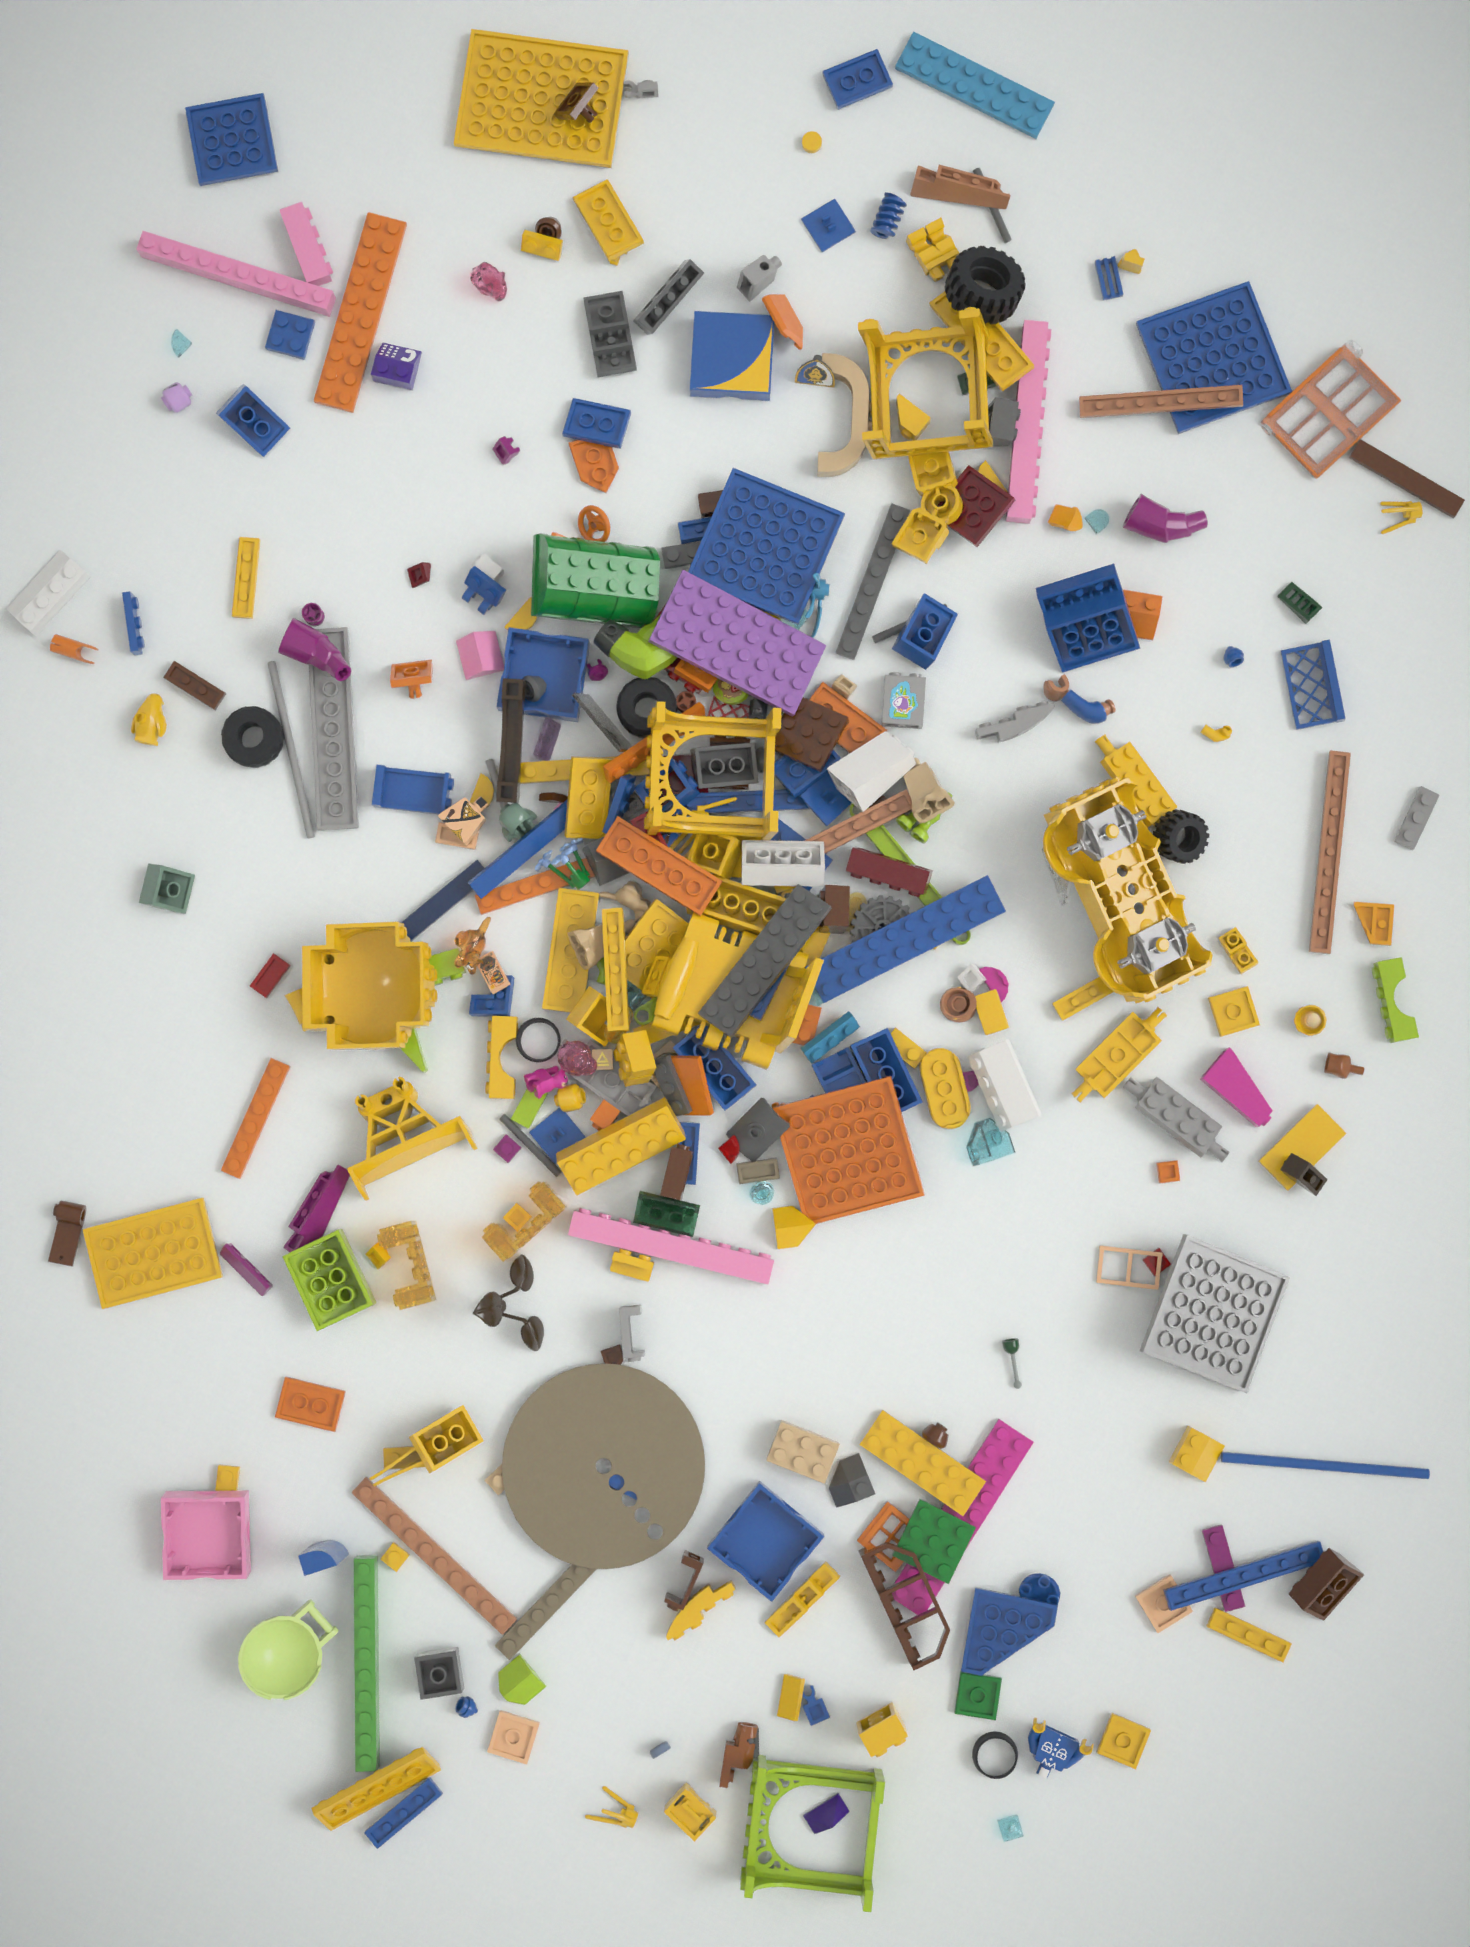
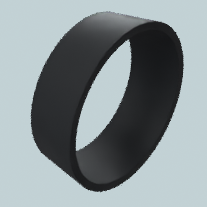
(521, 1030)
(993, 1735)

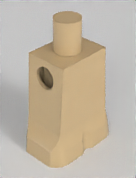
(926, 793)
(589, 943)

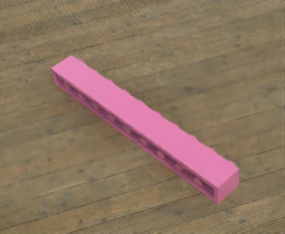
(236, 273)
(1025, 447)
(671, 1247)

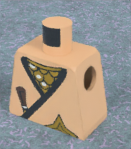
(465, 818)

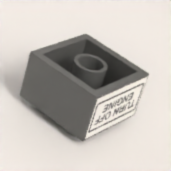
(439, 1673)

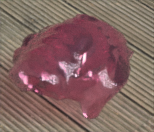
(489, 281)
(576, 1058)

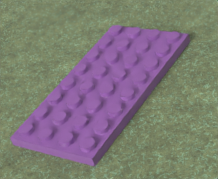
(737, 643)

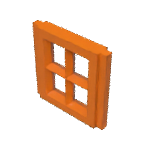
(876, 1525)

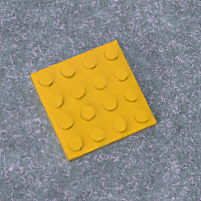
(654, 934)

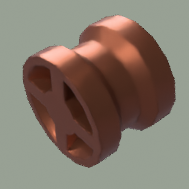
(685, 698)

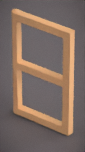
(1131, 1252)

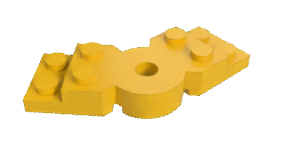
(927, 526)

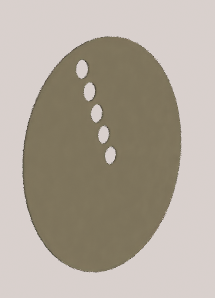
(554, 1456)

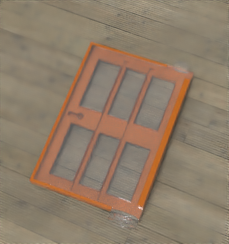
(1331, 410)

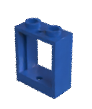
(684, 797)

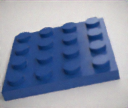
(231, 139)

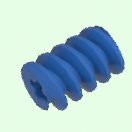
(887, 216)

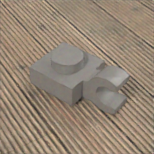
(644, 89)

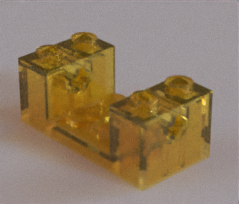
(409, 1234)
(503, 1242)

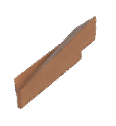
(958, 187)

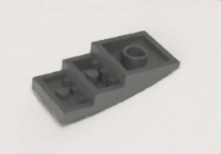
(610, 334)

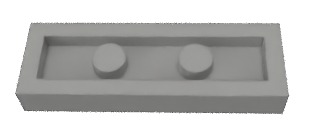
(1416, 818)

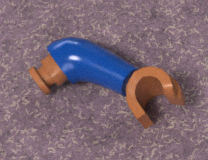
(1088, 711)

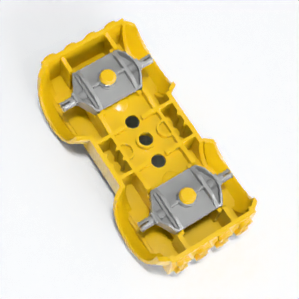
(1085, 846)

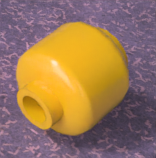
(570, 1098)

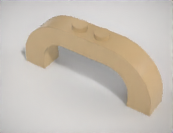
(848, 372)

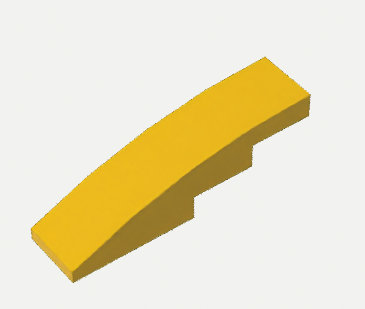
(802, 1599)

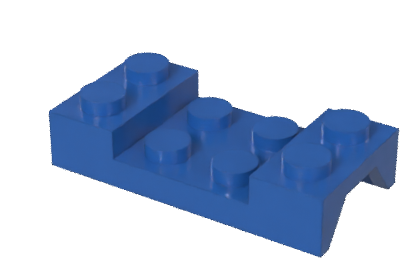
(838, 1071)

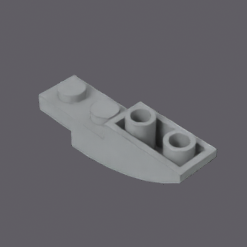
(1023, 721)

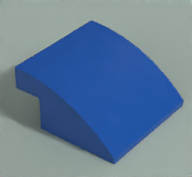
(1087, 618)

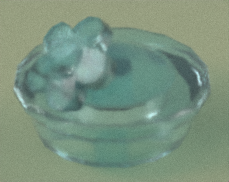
(762, 1192)

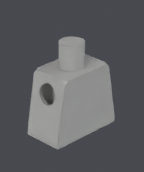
(758, 276)

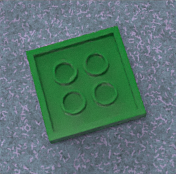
(936, 1539)

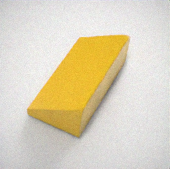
(991, 1012)

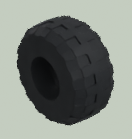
(633, 693)
(266, 750)

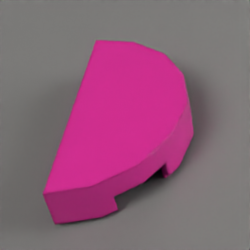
(995, 980)

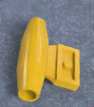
(670, 978)

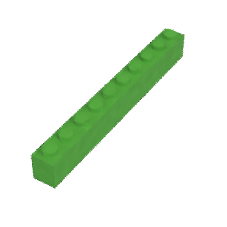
(366, 1663)

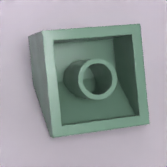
(166, 888)

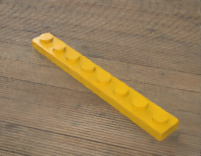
(560, 771)

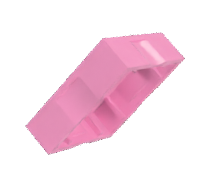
(206, 1535)

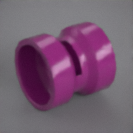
(313, 610)

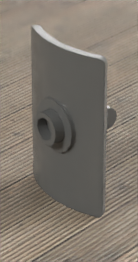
(758, 1129)

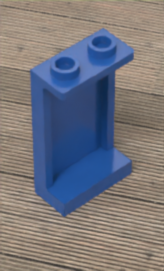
(412, 790)

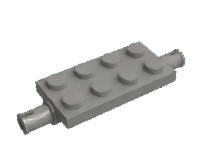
(612, 1089)
(1178, 1117)

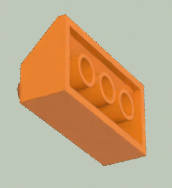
(1144, 612)

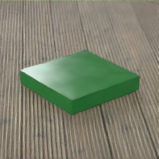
(978, 1695)

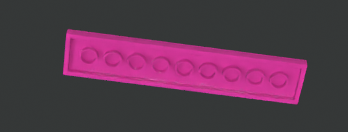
(995, 1464)

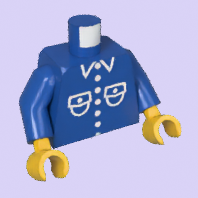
(1054, 1748)

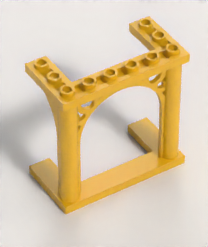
(878, 344)
(667, 722)

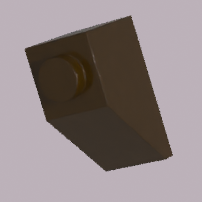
(1303, 1174)

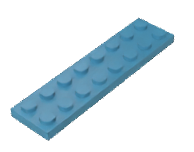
(974, 85)

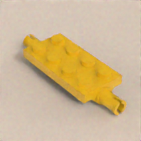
(1149, 793)
(1118, 1054)

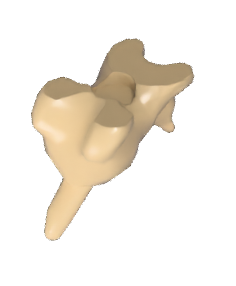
(631, 897)

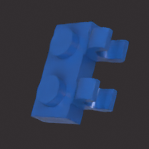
(485, 586)

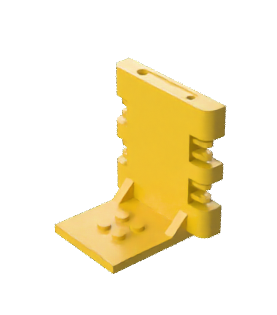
(712, 965)

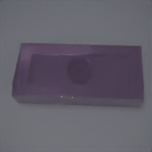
(547, 739)

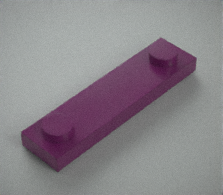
(1221, 1560)

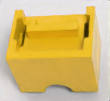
(691, 1813)

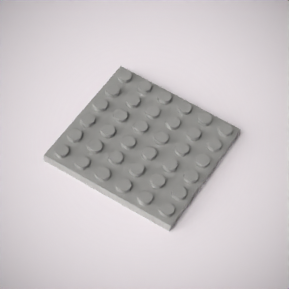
(1214, 1313)

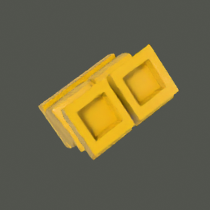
(933, 256)

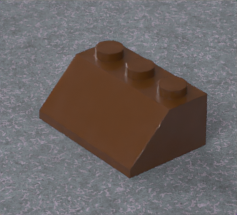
(1325, 1584)

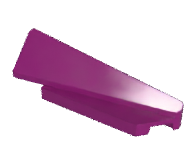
(317, 1208)

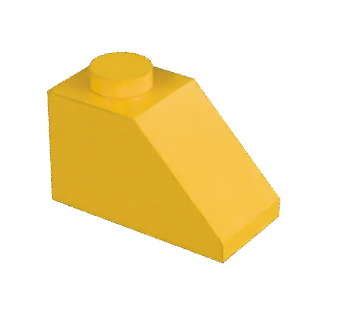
(910, 418)

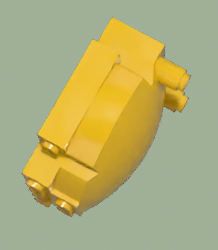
(367, 986)

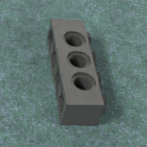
(668, 296)

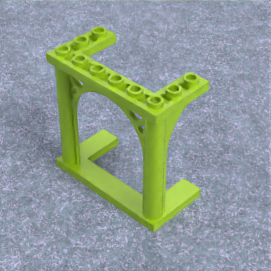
(759, 1875)

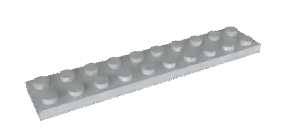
(333, 742)

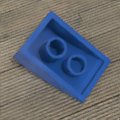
(253, 420)
(925, 631)

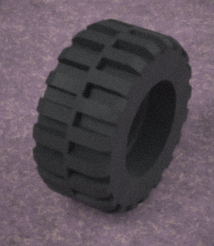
(990, 267)

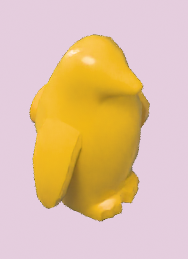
(149, 721)

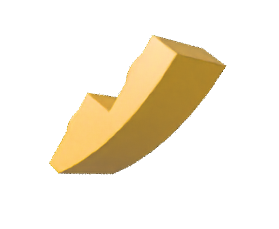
(1237, 950)

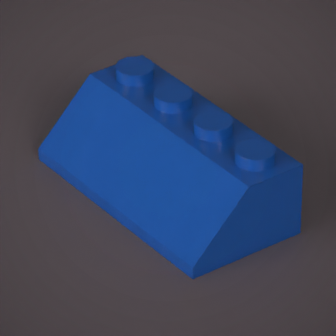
(880, 1058)
(723, 1073)

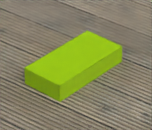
(528, 1108)

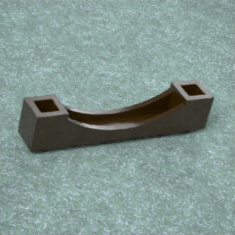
(511, 740)

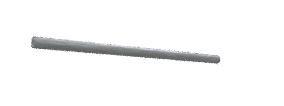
(291, 749)

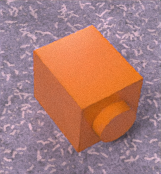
(604, 1115)

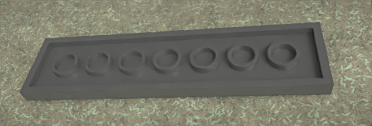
(764, 961)

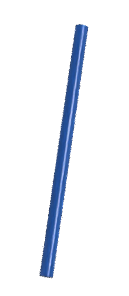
(1324, 1465)

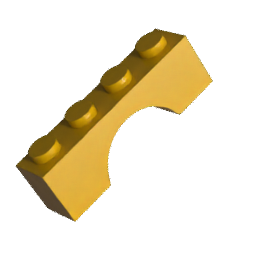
(502, 1030)

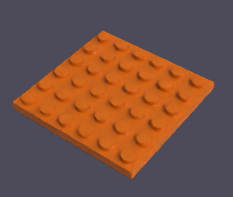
(849, 1151)

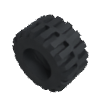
(1194, 839)

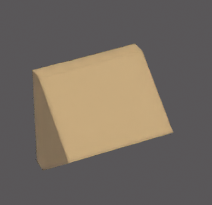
(844, 686)

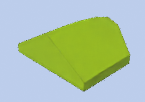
(519, 1681)

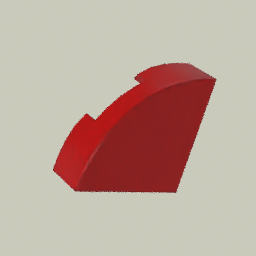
(730, 1149)

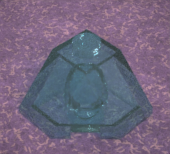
(988, 1143)

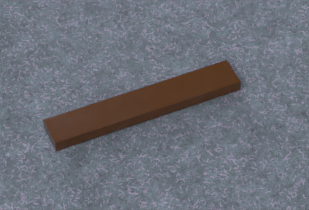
(1407, 478)

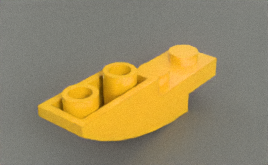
(692, 1613)

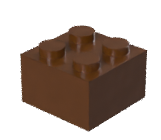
(838, 917)

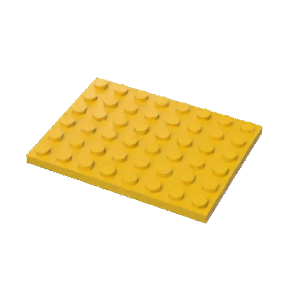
(520, 82)

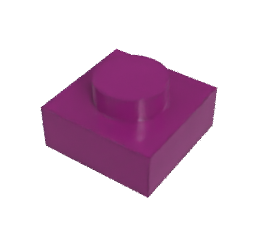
(507, 1148)

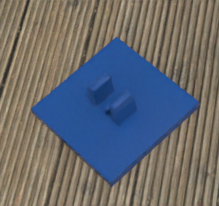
(828, 225)
(825, 800)
(556, 1133)

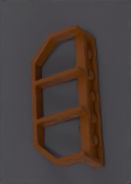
(894, 1614)

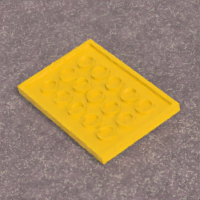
(152, 1253)

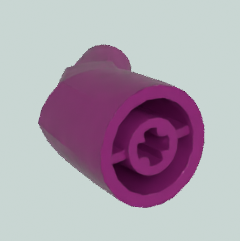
(1161, 524)
(313, 648)

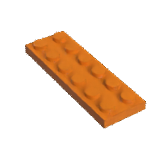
(659, 866)

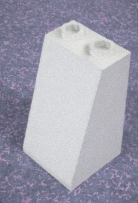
(871, 769)

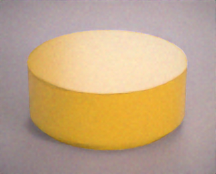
(811, 142)

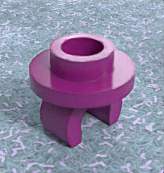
(598, 671)

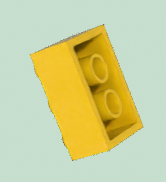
(882, 1730)

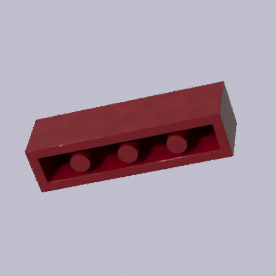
(889, 871)

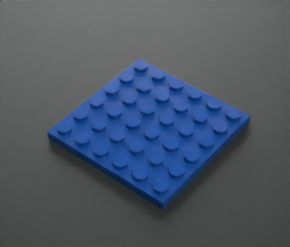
(1214, 345)
(766, 545)

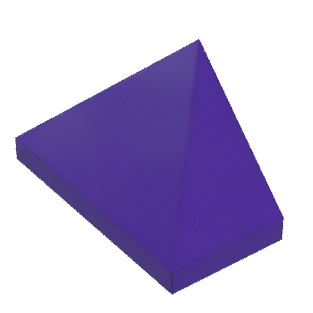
(826, 1814)

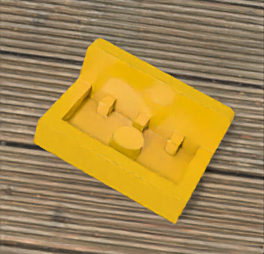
(632, 1266)

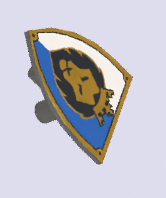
(815, 373)

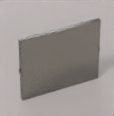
(602, 721)

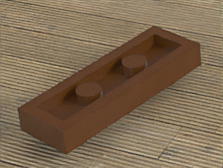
(194, 685)

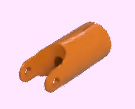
(69, 647)

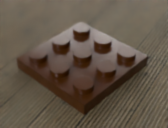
(810, 734)

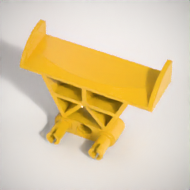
(409, 1151)

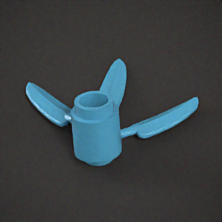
(819, 592)

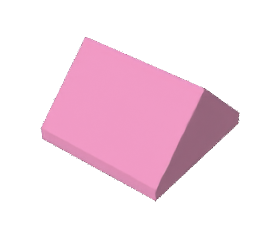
(480, 654)

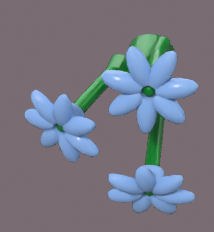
(578, 878)

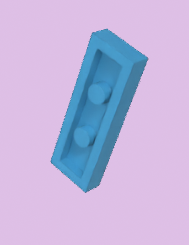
(830, 1037)

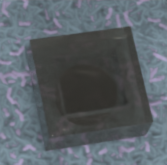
(635, 805)

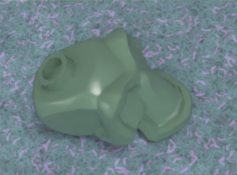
(516, 821)

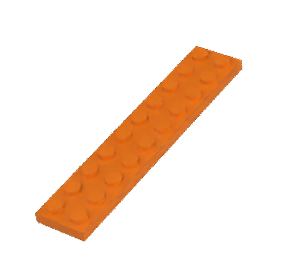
(360, 312)

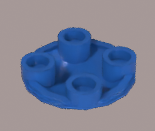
(1040, 1588)

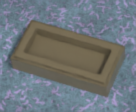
(758, 1170)

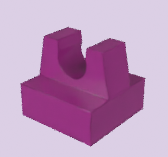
(504, 449)

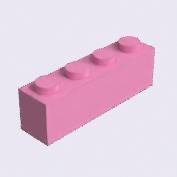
(305, 244)

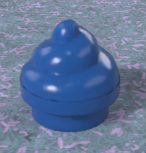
(1233, 656)
(466, 1707)

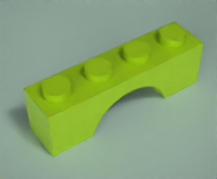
(1388, 975)

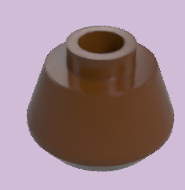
(549, 226)
(936, 1435)

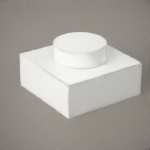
(971, 978)

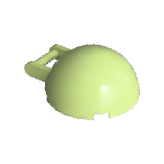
(283, 1654)

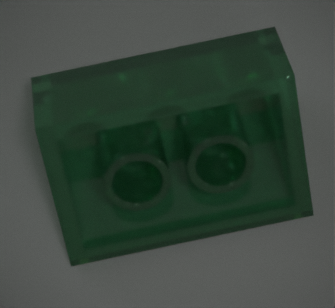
(666, 1213)

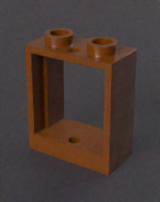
(677, 1172)

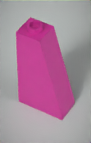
(1235, 1086)

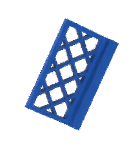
(1329, 677)

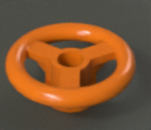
(596, 523)

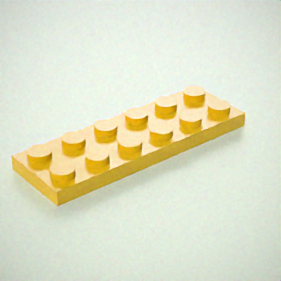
(1004, 358)
(565, 977)
(922, 1463)
(376, 1788)

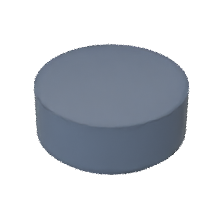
(660, 1749)

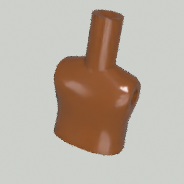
(1341, 1066)

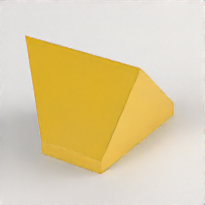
(790, 1226)

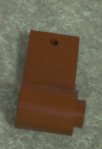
(67, 1233)

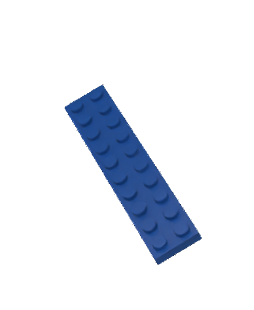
(908, 938)

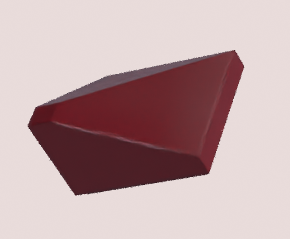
(419, 574)

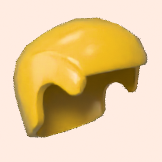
(1310, 1020)

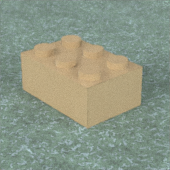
(802, 1451)

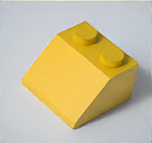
(1196, 1453)

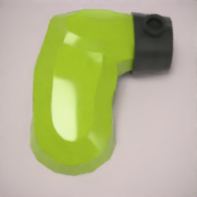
(633, 650)

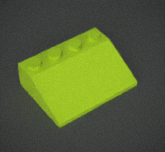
(329, 1279)

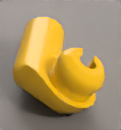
(1218, 734)

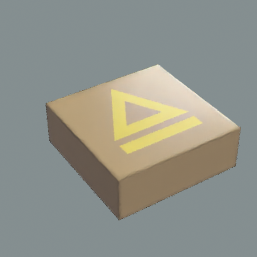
(604, 1058)

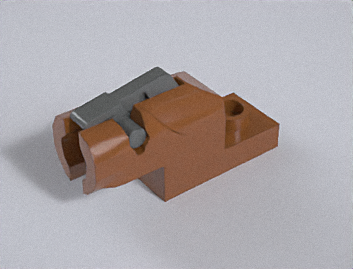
(741, 1752)

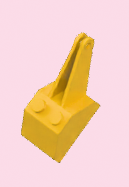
(439, 1443)

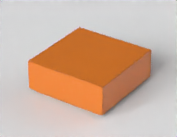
(1168, 1171)

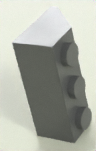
(724, 765)

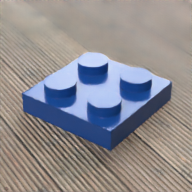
(290, 334)

